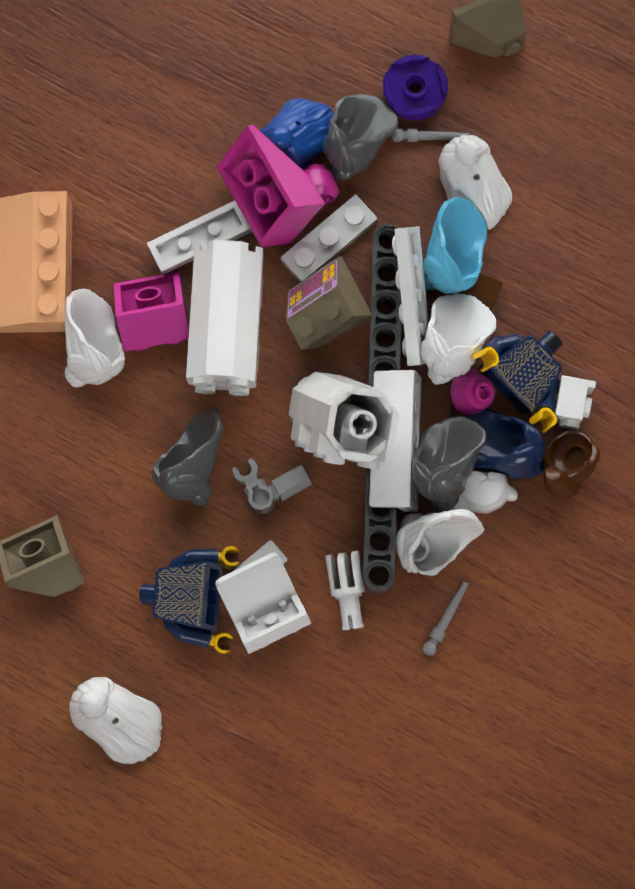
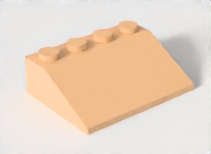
(35, 261)

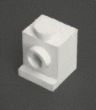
(572, 401)

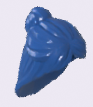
(300, 129)

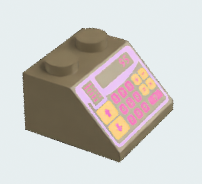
(325, 306)

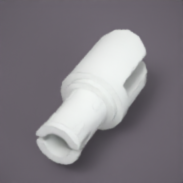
(348, 593)

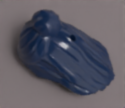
(510, 446)

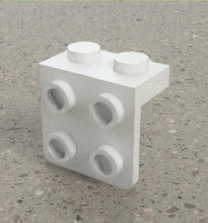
(262, 602)

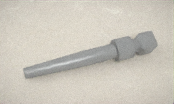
(413, 135)
(438, 633)

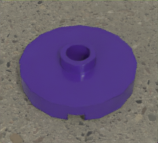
(419, 72)

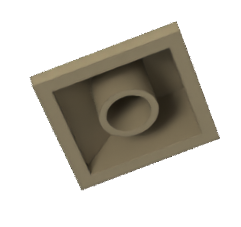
(489, 27)
(41, 560)

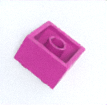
(151, 311)

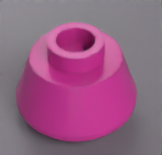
(323, 181)
(472, 392)

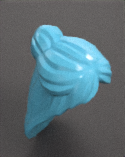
(455, 247)

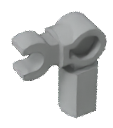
(263, 497)

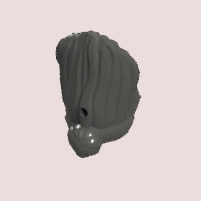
(357, 134)
(446, 460)
(190, 461)

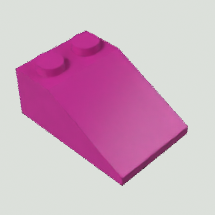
(269, 188)

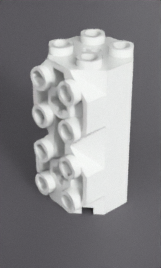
(225, 317)
(342, 420)

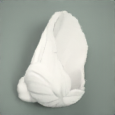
(472, 174)
(454, 334)
(91, 340)
(435, 539)
(116, 720)

